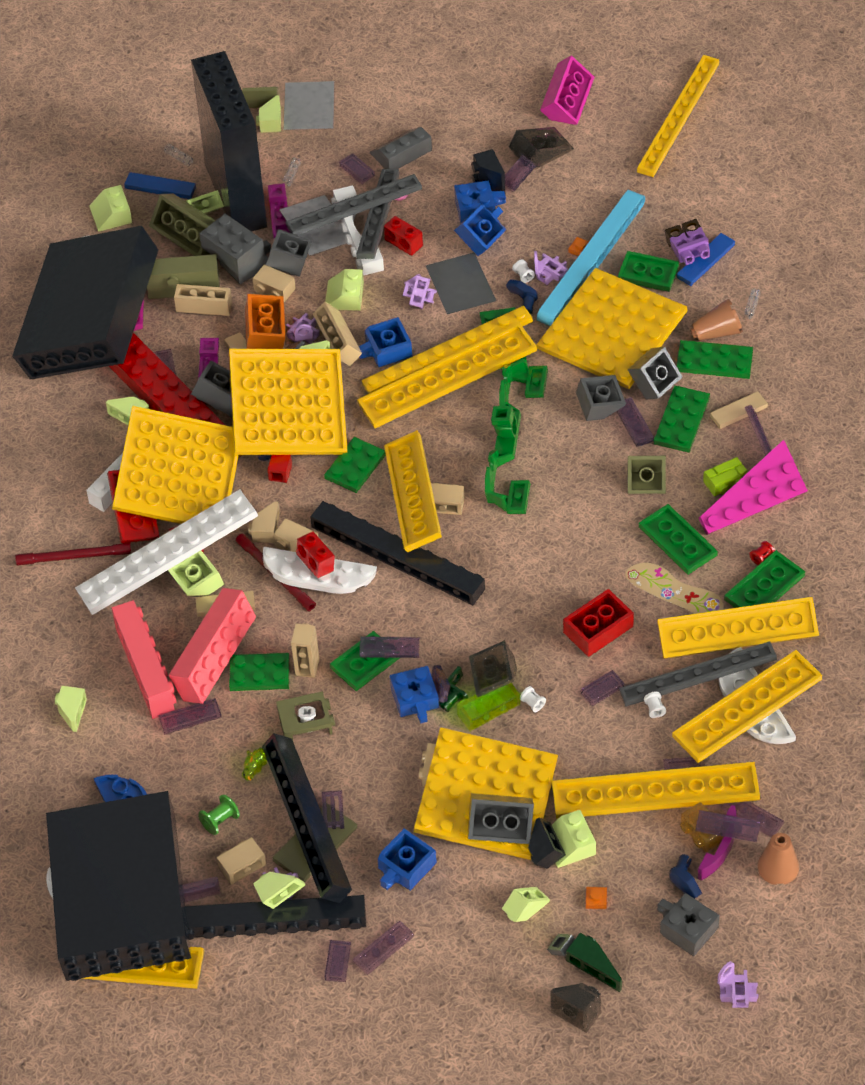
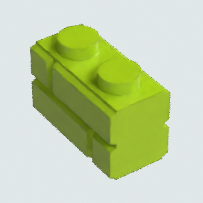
(724, 476)

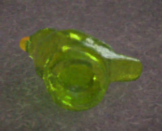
(253, 763)

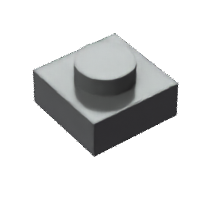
(560, 944)

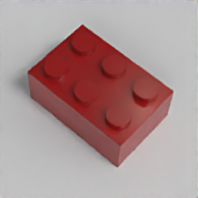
(598, 622)

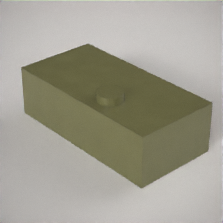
(180, 223)
(182, 270)

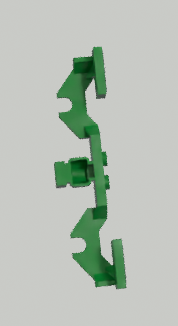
(506, 425)

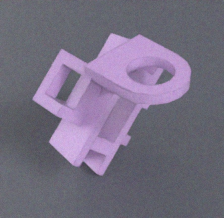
(550, 274)
(420, 289)
(301, 330)
(736, 992)

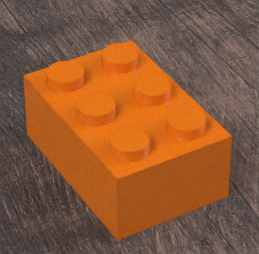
(264, 322)

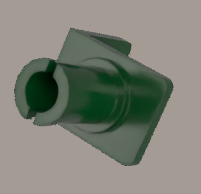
(454, 692)

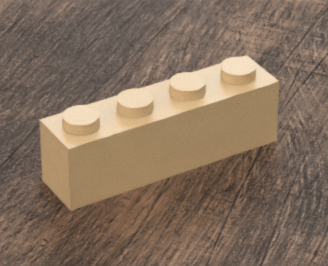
(337, 333)

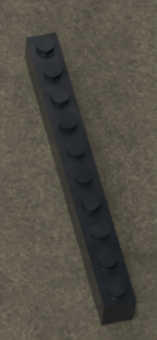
(390, 550)
(306, 818)
(289, 917)

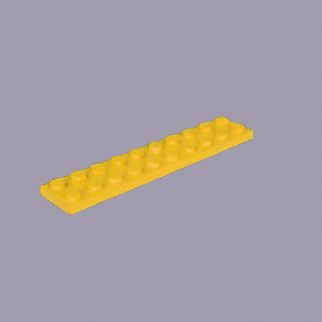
(446, 375)
(656, 790)

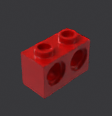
(403, 235)
(315, 554)

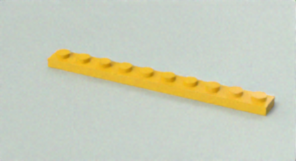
(678, 116)
(445, 349)

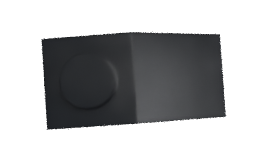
(545, 845)

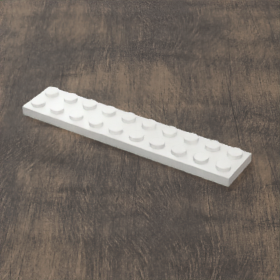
(166, 552)

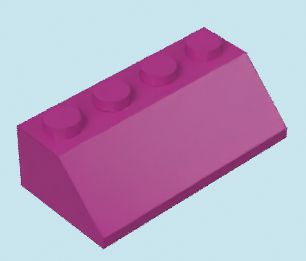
(567, 92)

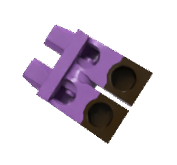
(688, 243)

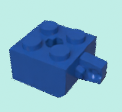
(473, 194)
(481, 228)
(386, 343)
(414, 692)
(405, 861)

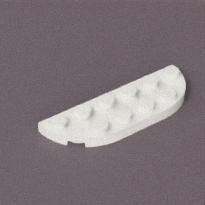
(292, 571)
(771, 729)

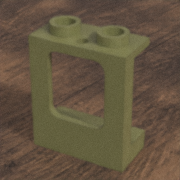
(288, 718)

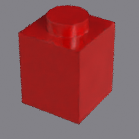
(279, 468)

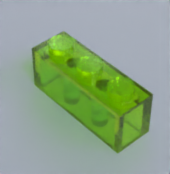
(480, 710)

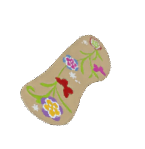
(663, 585)

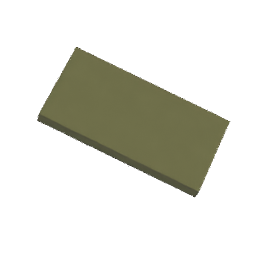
(291, 855)

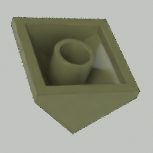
(259, 96)
(646, 474)

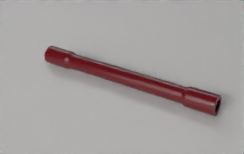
(243, 541)
(31, 558)

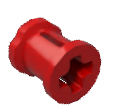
(761, 553)

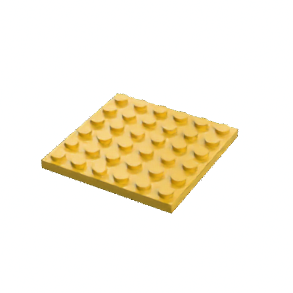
(610, 326)
(287, 402)
(174, 466)
(480, 766)

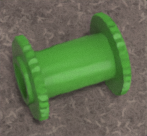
(218, 814)

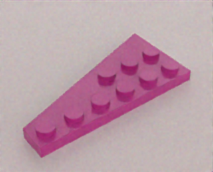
(764, 486)

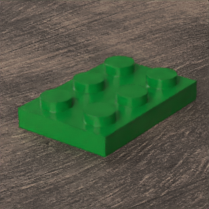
(648, 271)
(356, 465)
(359, 670)
(259, 672)

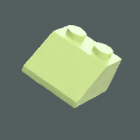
(110, 209)
(346, 290)
(196, 575)
(574, 838)

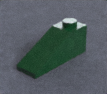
(590, 958)

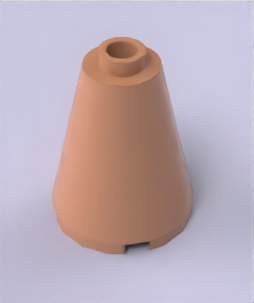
(717, 323)
(778, 861)

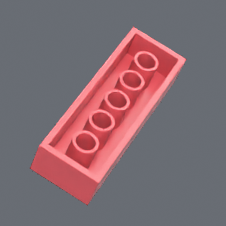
(212, 645)
(144, 658)

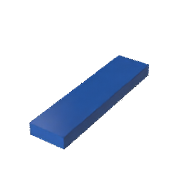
(159, 185)
(718, 248)

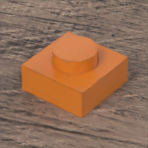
(577, 246)
(596, 897)

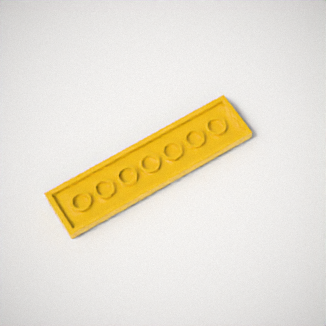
(412, 491)
(737, 627)
(747, 706)

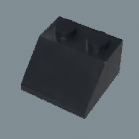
(487, 167)

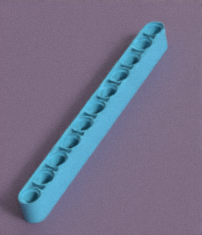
(592, 255)

